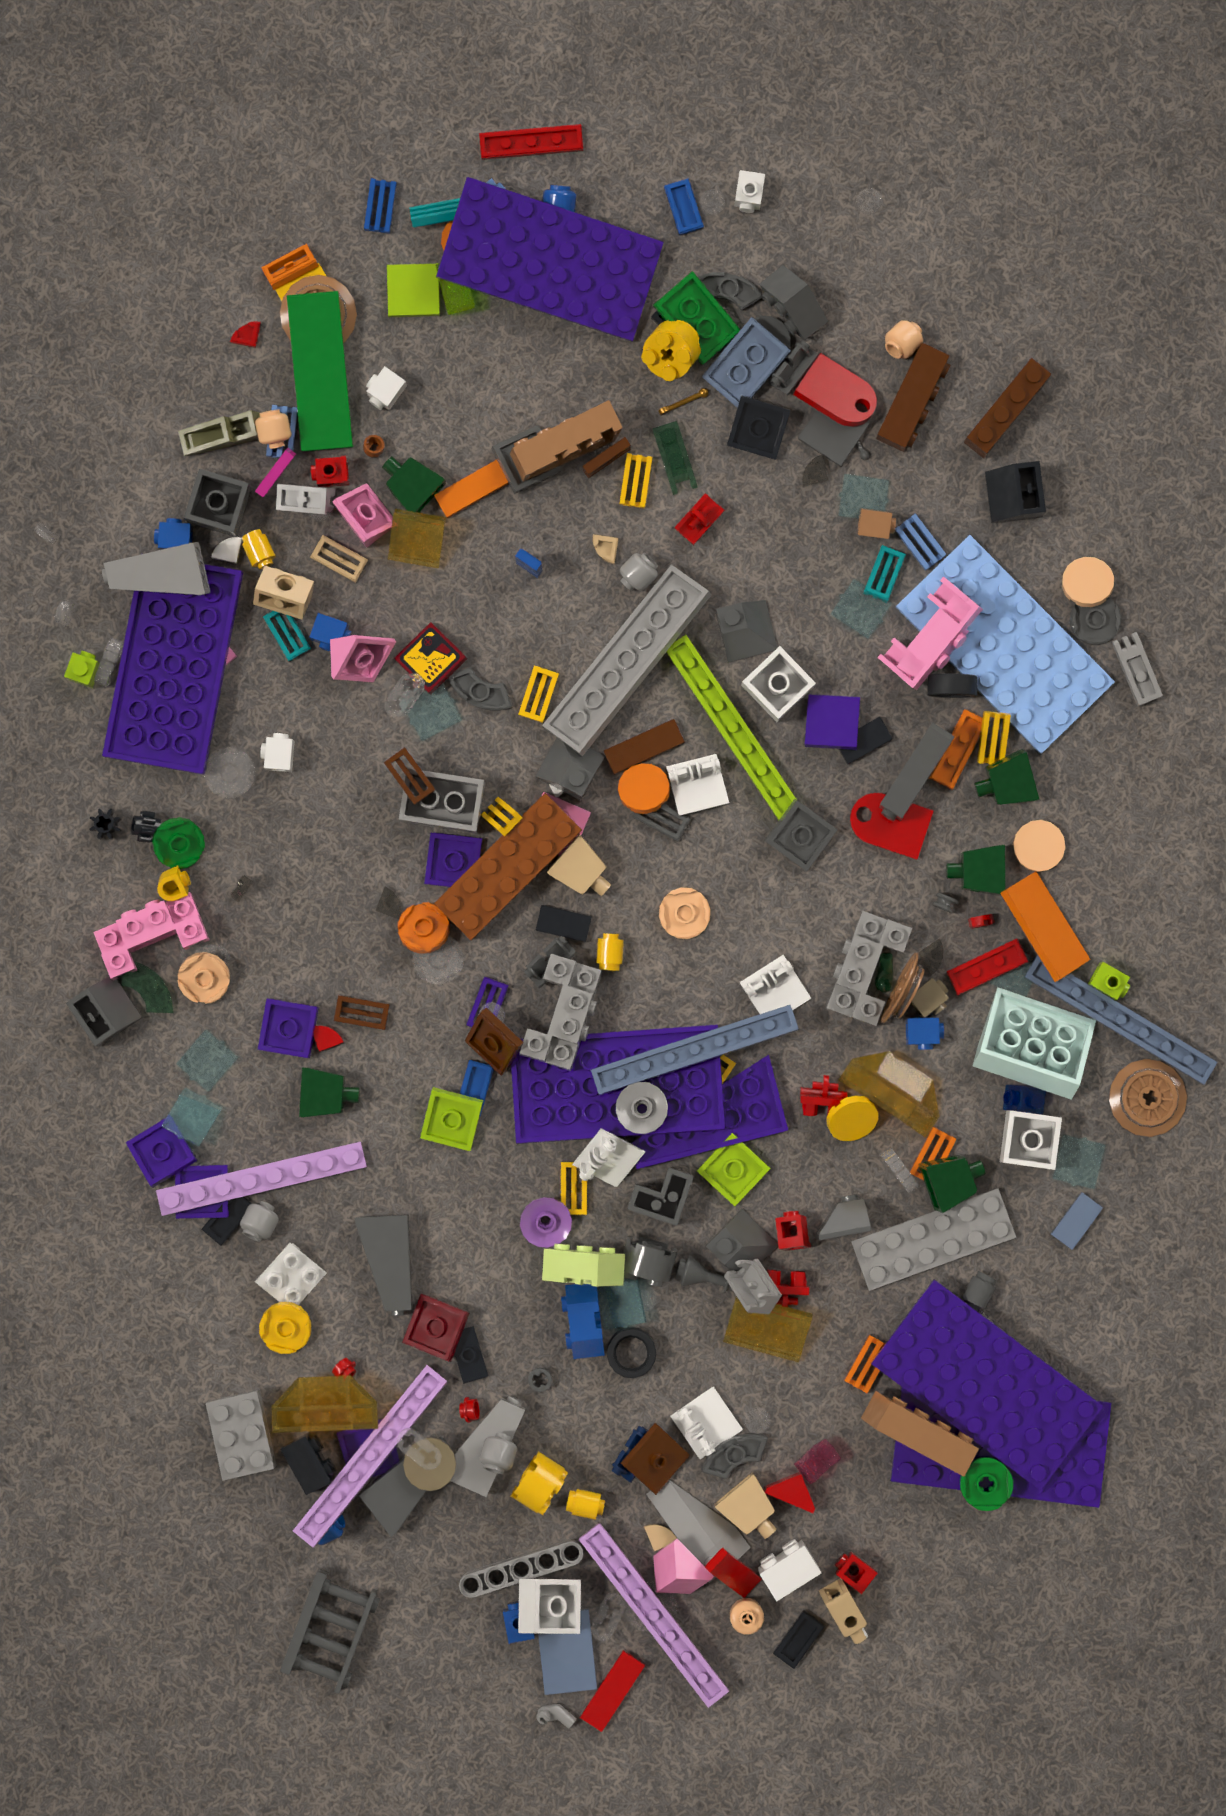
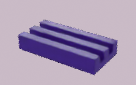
(495, 984)

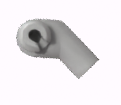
(555, 1712)

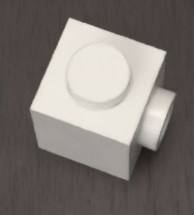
(749, 191)
(385, 389)
(278, 753)

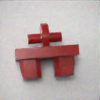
(699, 519)
(820, 1094)
(796, 1287)

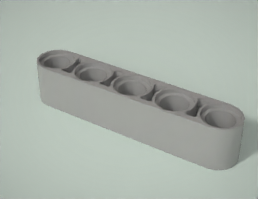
(512, 1577)

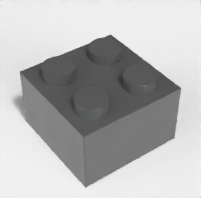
(217, 503)

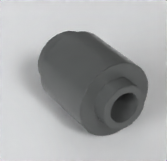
(979, 1291)

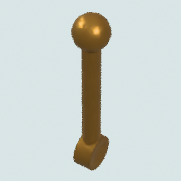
(703, 393)

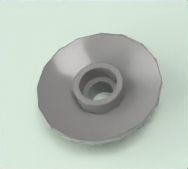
(639, 1094)

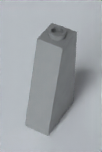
(165, 570)
(469, 1470)

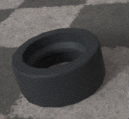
(952, 685)
(631, 1372)

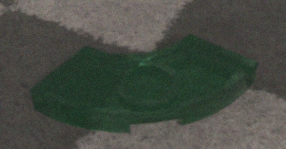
(150, 987)

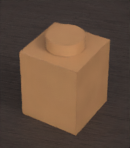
(876, 523)

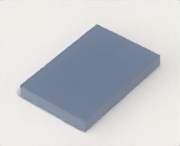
(746, 362)
(568, 1659)

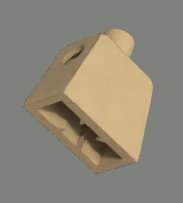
(580, 868)
(748, 1507)
(842, 1608)

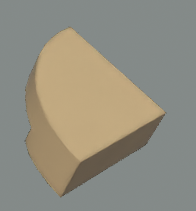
(606, 547)
(659, 1536)

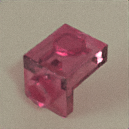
(817, 1460)

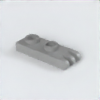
(1137, 670)

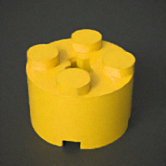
(671, 349)
(539, 1483)

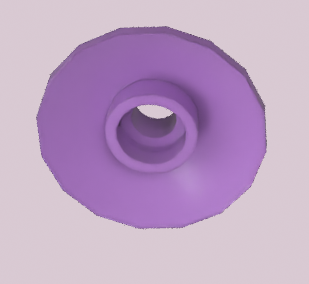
(548, 1233)

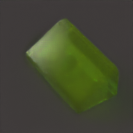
(456, 297)

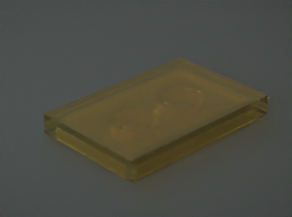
(776, 1334)

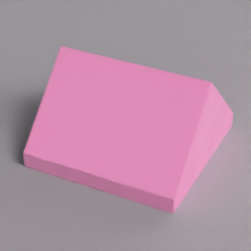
(364, 514)
(359, 657)
(678, 1570)

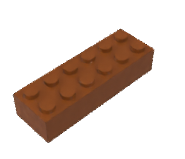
(508, 866)

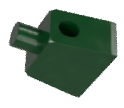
(412, 483)
(1009, 780)
(980, 870)
(324, 1093)
(950, 1180)

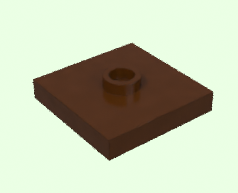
(493, 1041)
(655, 1459)

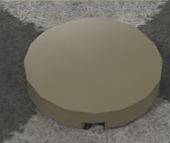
(434, 1478)

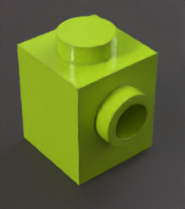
(82, 669)
(1110, 981)

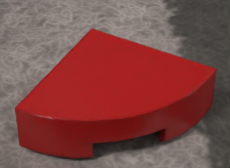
(247, 334)
(981, 921)
(326, 1037)

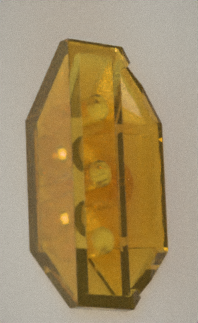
(895, 1089)
(324, 1405)

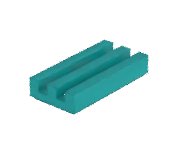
(433, 213)
(876, 593)
(297, 652)

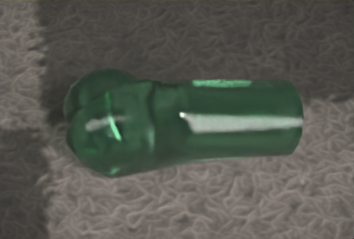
(885, 973)

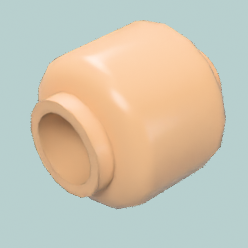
(903, 339)
(273, 428)
(742, 1607)

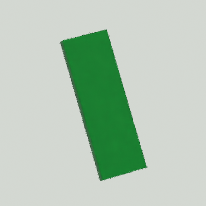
(319, 371)

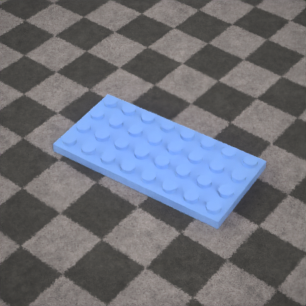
(1013, 647)

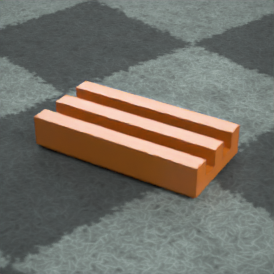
(291, 269)
(943, 1136)
(857, 1383)

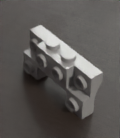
(859, 965)
(570, 1015)

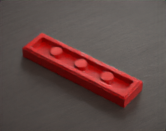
(531, 141)

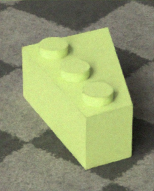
(583, 1265)

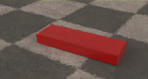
(987, 966)
(733, 1572)
(612, 1691)

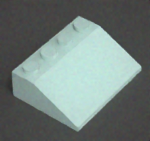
(1034, 1043)

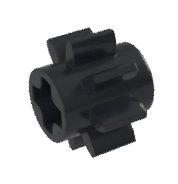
(145, 826)
(111, 827)

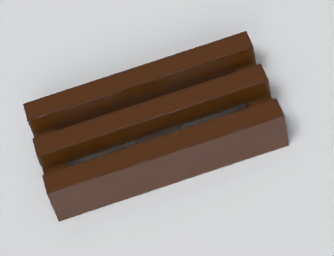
(606, 457)
(422, 794)
(383, 1016)

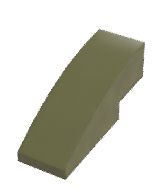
(219, 433)

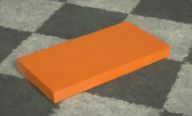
(1045, 926)

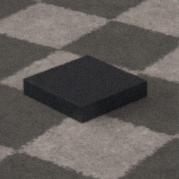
(758, 427)

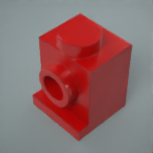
(339, 476)
(786, 1240)
(859, 1580)

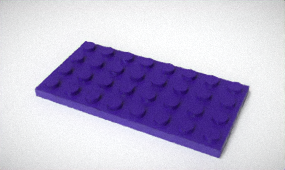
(549, 259)
(173, 675)
(566, 1104)
(987, 1384)
(1074, 1482)

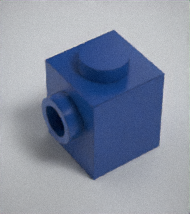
(173, 533)
(328, 628)
(924, 1032)
(511, 1620)

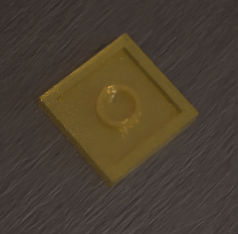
(416, 538)

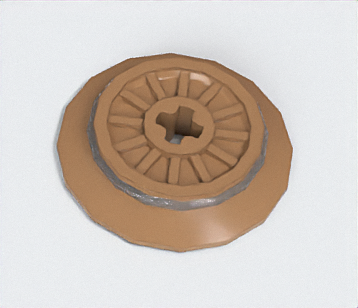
(318, 284)
(904, 989)
(1130, 1107)

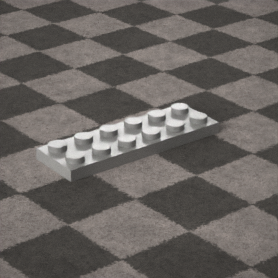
(933, 1239)

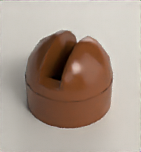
(368, 443)

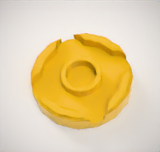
(852, 1118)
(285, 1327)

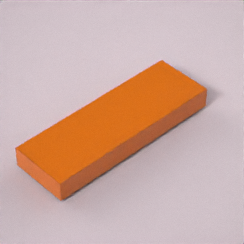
(471, 489)
(955, 758)

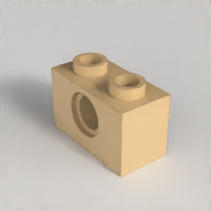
(283, 592)

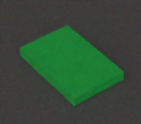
(697, 306)

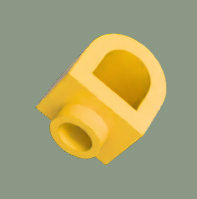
(173, 884)

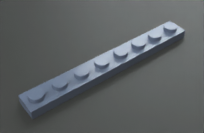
(1124, 1022)
(695, 1049)

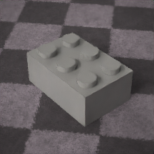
(452, 806)
(241, 1434)

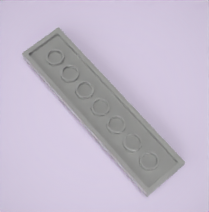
(627, 660)

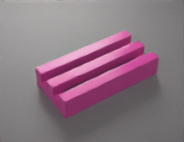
(275, 472)

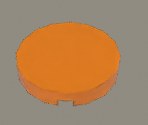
(643, 788)
(423, 928)

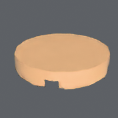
(1088, 581)
(1039, 845)
(691, 916)
(203, 977)

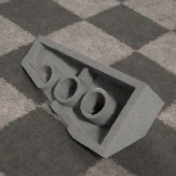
(697, 1525)

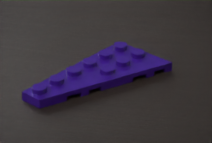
(750, 1112)

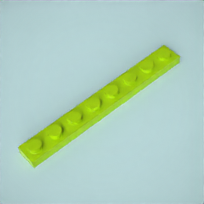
(731, 726)

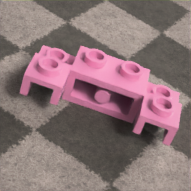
(937, 639)
(147, 927)

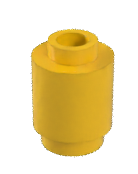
(258, 549)
(610, 952)
(585, 1504)

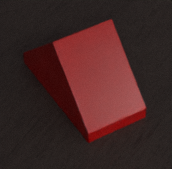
(791, 1490)

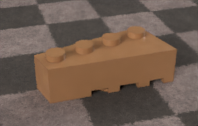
(566, 441)
(919, 1433)

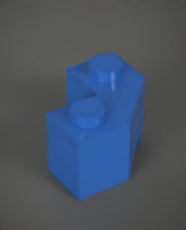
(584, 1321)

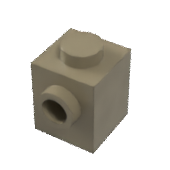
(930, 998)

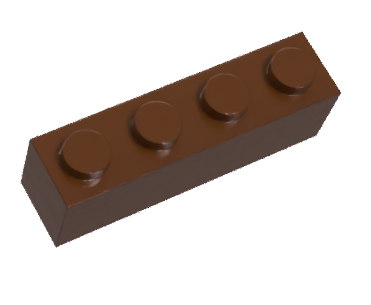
(913, 396)
(1007, 408)

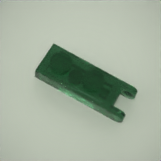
(674, 455)

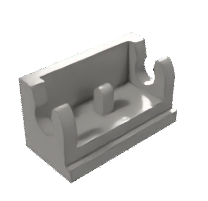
(304, 498)
(753, 1286)

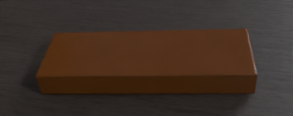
(644, 746)

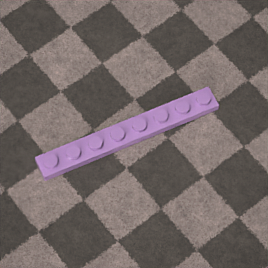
(261, 1178)
(369, 1457)
(653, 1614)

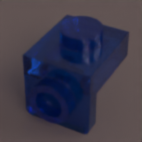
(1024, 1099)

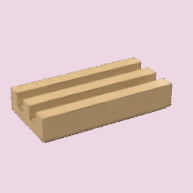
(358, 569)

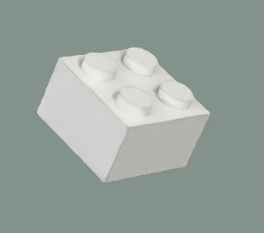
(778, 684)
(1030, 1139)
(788, 1569)
(549, 1606)

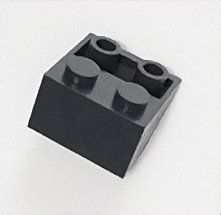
(1015, 492)
(308, 1462)

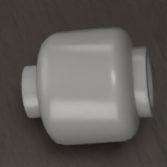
(638, 572)
(259, 1221)
(498, 1453)

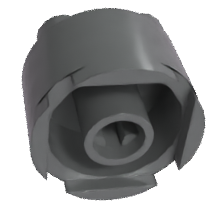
(648, 1260)

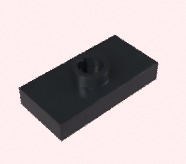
(470, 1357)

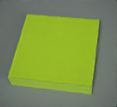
(413, 290)
(451, 1119)
(733, 1170)

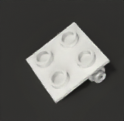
(697, 784)
(775, 987)
(607, 1158)
(291, 1275)
(706, 1422)

